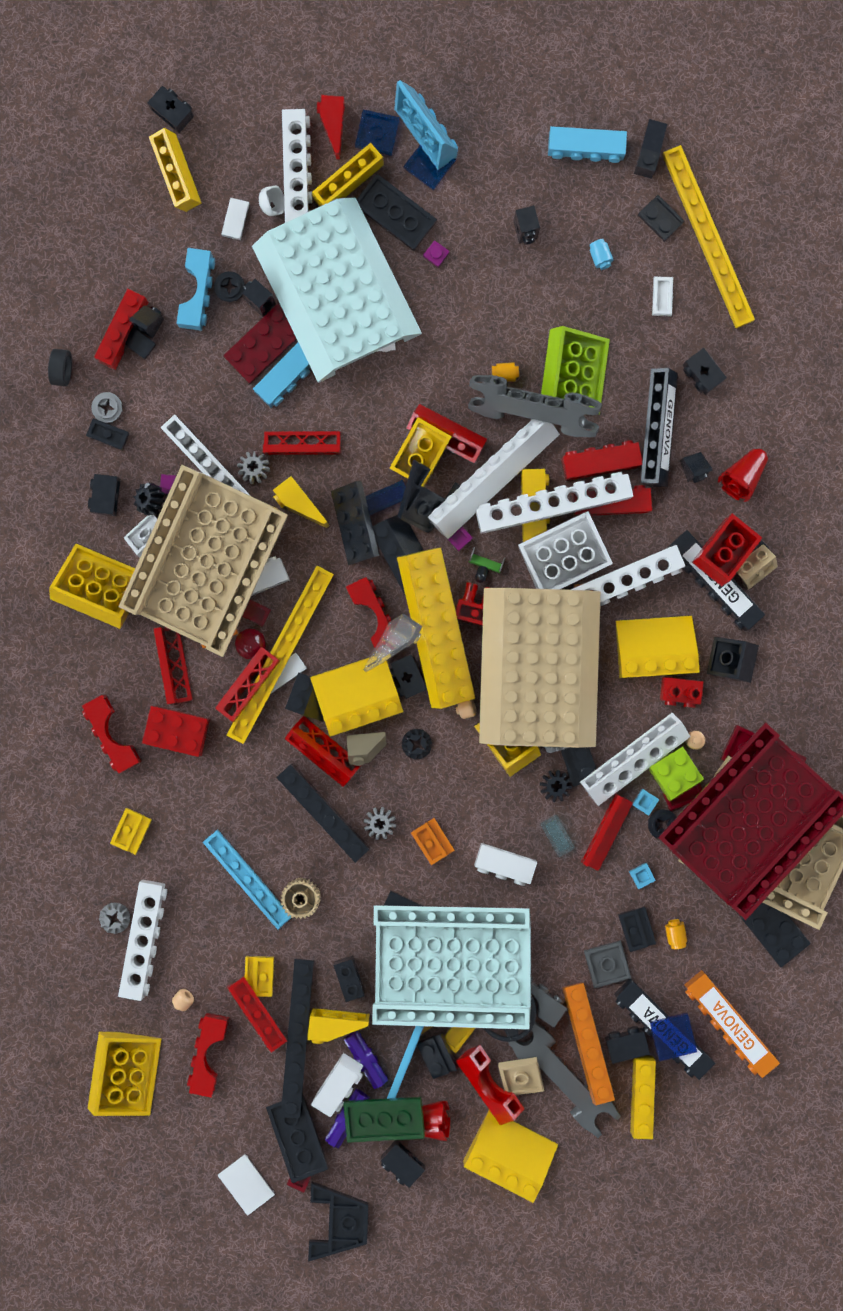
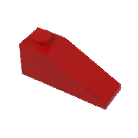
(332, 117)

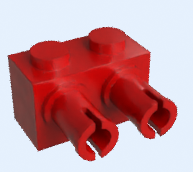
(467, 609)
(681, 691)

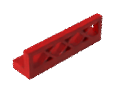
(302, 449)
(166, 671)
(243, 681)
(320, 754)
(606, 832)
(256, 1014)

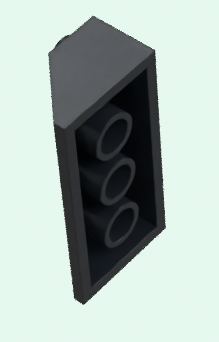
(394, 540)

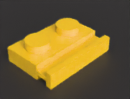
(131, 831)
(259, 974)

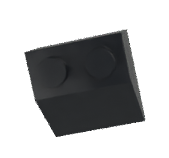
(732, 659)
(303, 698)

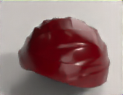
(249, 642)

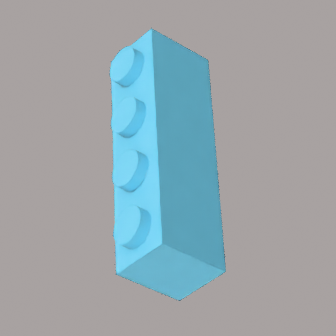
(587, 143)
(283, 377)

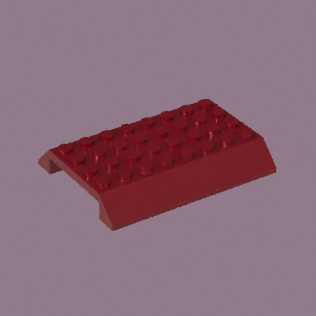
(754, 821)

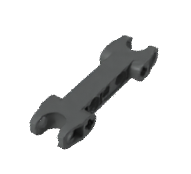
(564, 412)
(566, 1080)

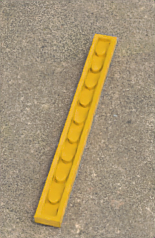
(708, 236)
(282, 650)

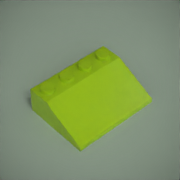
(575, 363)

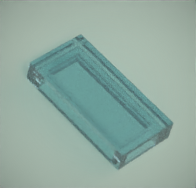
(557, 835)

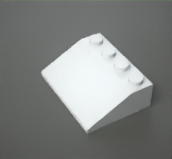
(565, 553)

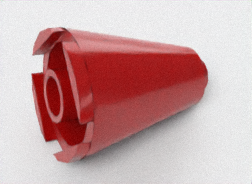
(743, 476)
(436, 1120)

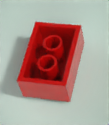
(727, 550)
(176, 731)

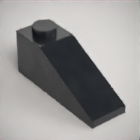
(650, 149)

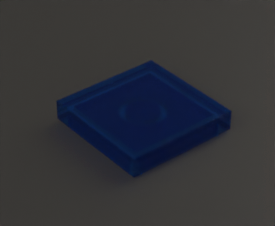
(379, 130)
(424, 170)
(673, 1036)

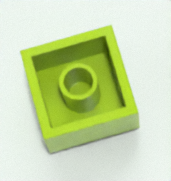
(676, 774)

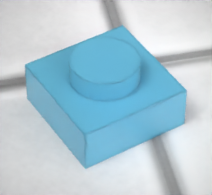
(645, 802)
(642, 875)

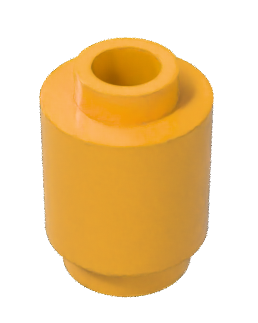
(506, 370)
(676, 934)

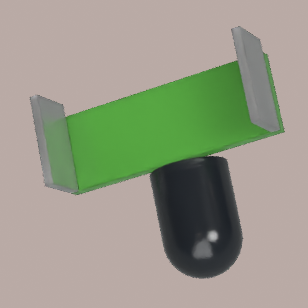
(485, 564)

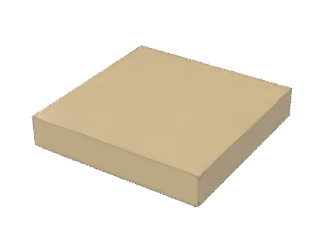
(521, 1076)

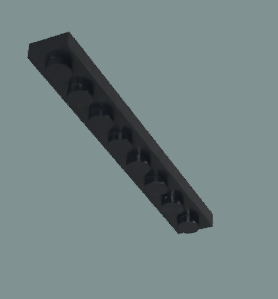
(297, 1038)

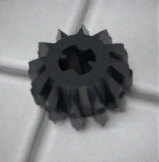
(149, 499)
(562, 790)

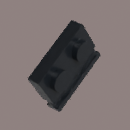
(661, 218)
(578, 763)
(637, 929)
(437, 1055)

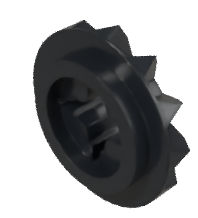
(223, 280)
(418, 753)
(653, 823)

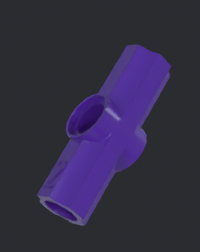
(364, 1056)
(338, 1131)

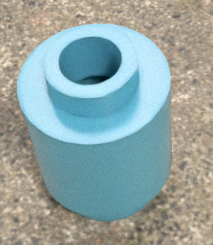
(601, 254)

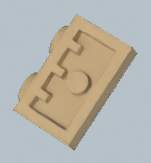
(757, 566)

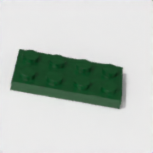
(384, 1119)

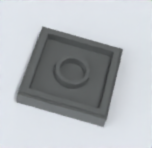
(607, 964)

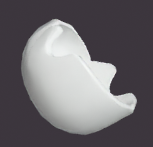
(274, 195)

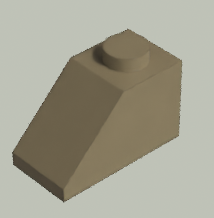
(364, 747)

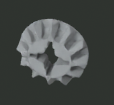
(102, 400)
(123, 916)

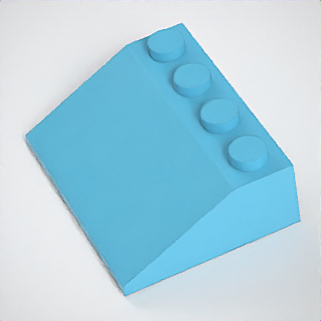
(423, 124)

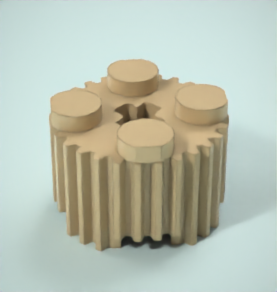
(310, 893)

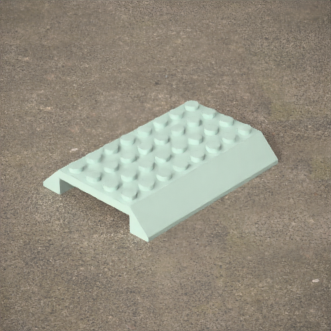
(335, 286)
(453, 967)

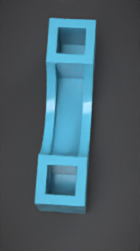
(191, 313)

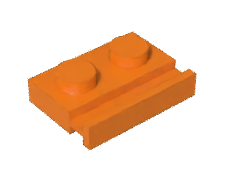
(432, 841)

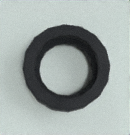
(60, 367)

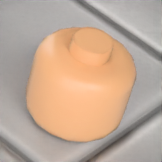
(466, 709)
(696, 740)
(182, 1000)

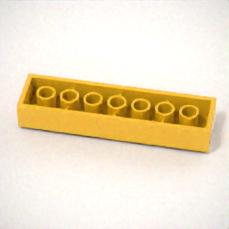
(440, 639)

